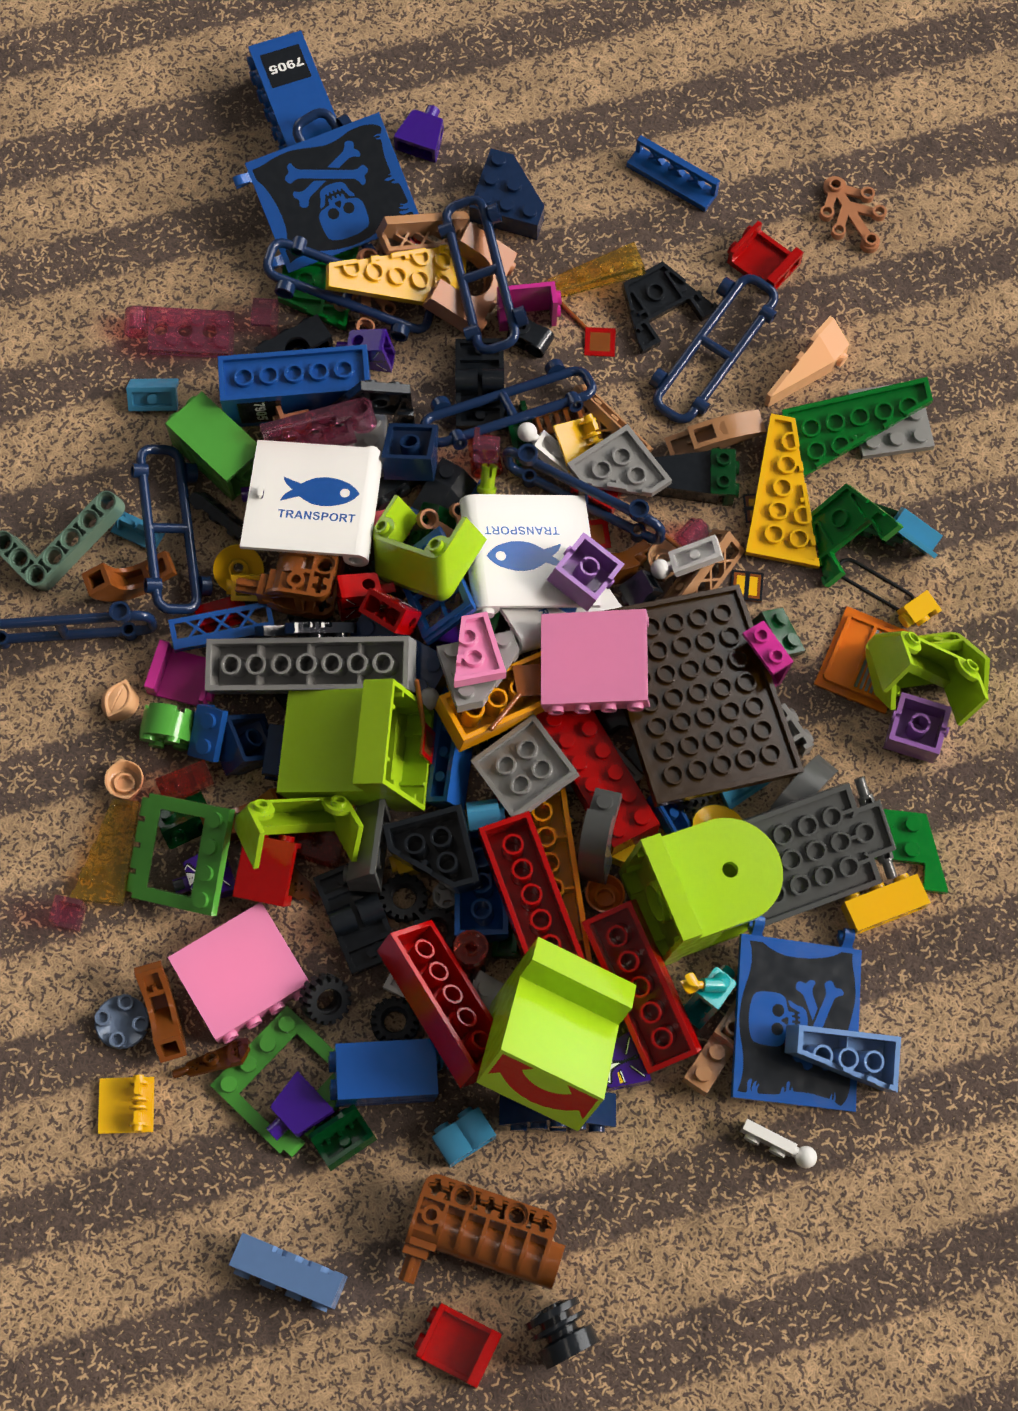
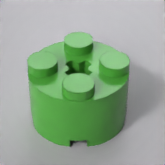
(166, 725)

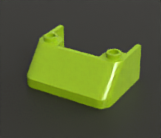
(429, 571)
(949, 641)
(905, 652)
(298, 816)

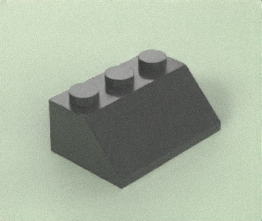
(368, 871)

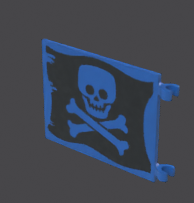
(330, 189)
(792, 985)

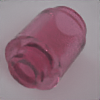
(691, 532)

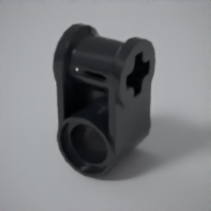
(534, 339)

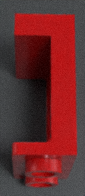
(763, 256)
(273, 878)
(457, 1344)

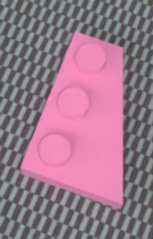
(477, 652)

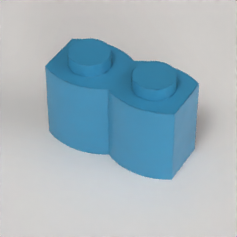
(484, 813)
(464, 1136)

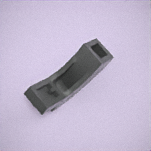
(813, 780)
(596, 836)

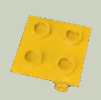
(577, 436)
(126, 1105)

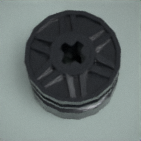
(561, 1332)

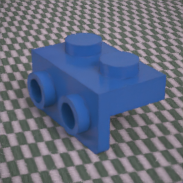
(207, 732)

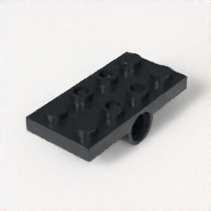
(476, 376)
(355, 918)

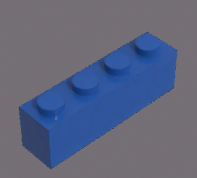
(448, 771)

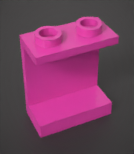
(533, 298)
(769, 651)
(177, 676)

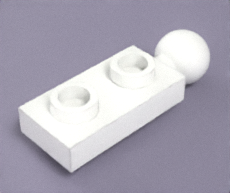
(547, 446)
(689, 558)
(779, 1146)

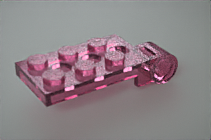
(143, 320)
(354, 414)

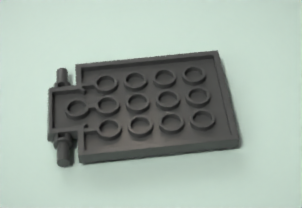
(827, 847)

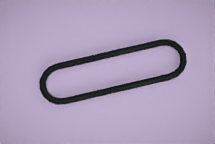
(879, 576)

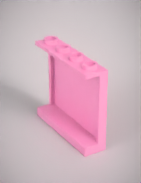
(594, 661)
(239, 973)

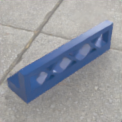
(673, 175)
(199, 641)

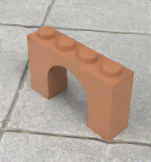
(446, 300)

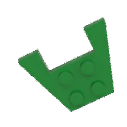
(310, 305)
(840, 521)
(917, 846)

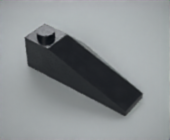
(448, 487)

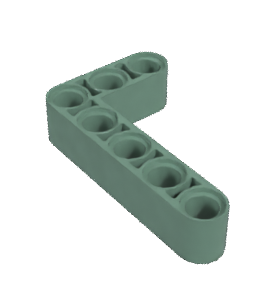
(63, 543)

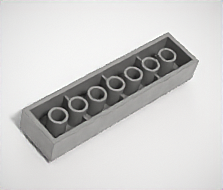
(306, 663)

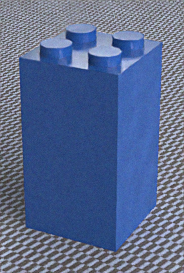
(383, 1072)

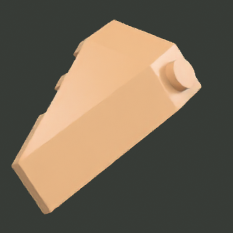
(822, 355)

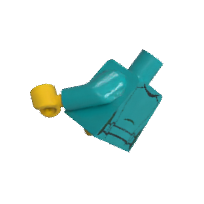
(707, 993)

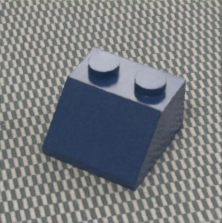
(410, 452)
(244, 743)

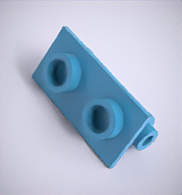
(132, 529)

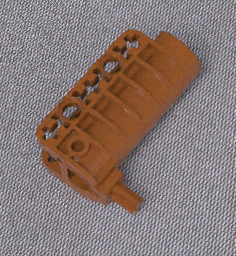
(296, 584)
(481, 1236)

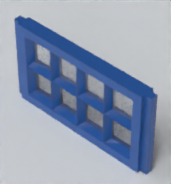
(440, 616)

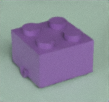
(585, 571)
(917, 727)

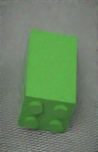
(214, 444)

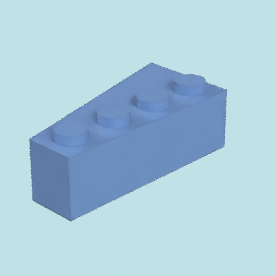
(856, 1055)
(288, 1271)

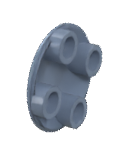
(121, 1022)

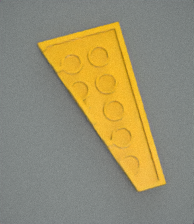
(394, 277)
(781, 508)

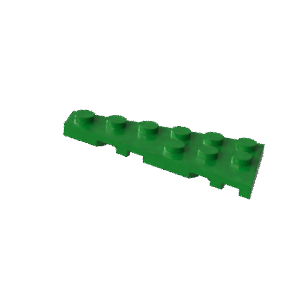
(844, 422)

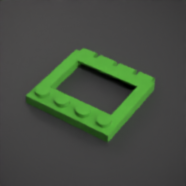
(210, 860)
(261, 1052)

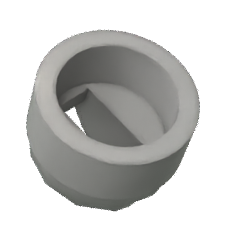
(429, 697)

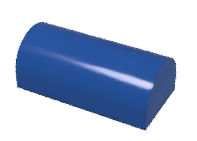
(669, 817)

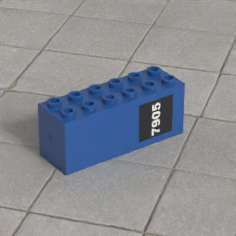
(288, 86)
(293, 379)

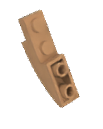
(717, 433)
(713, 1055)

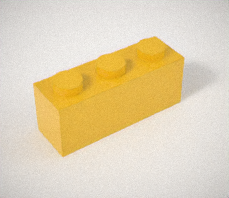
(885, 903)

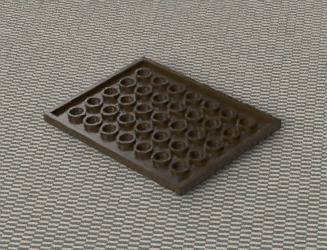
(710, 700)

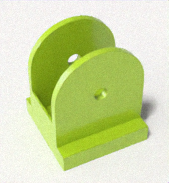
(702, 883)

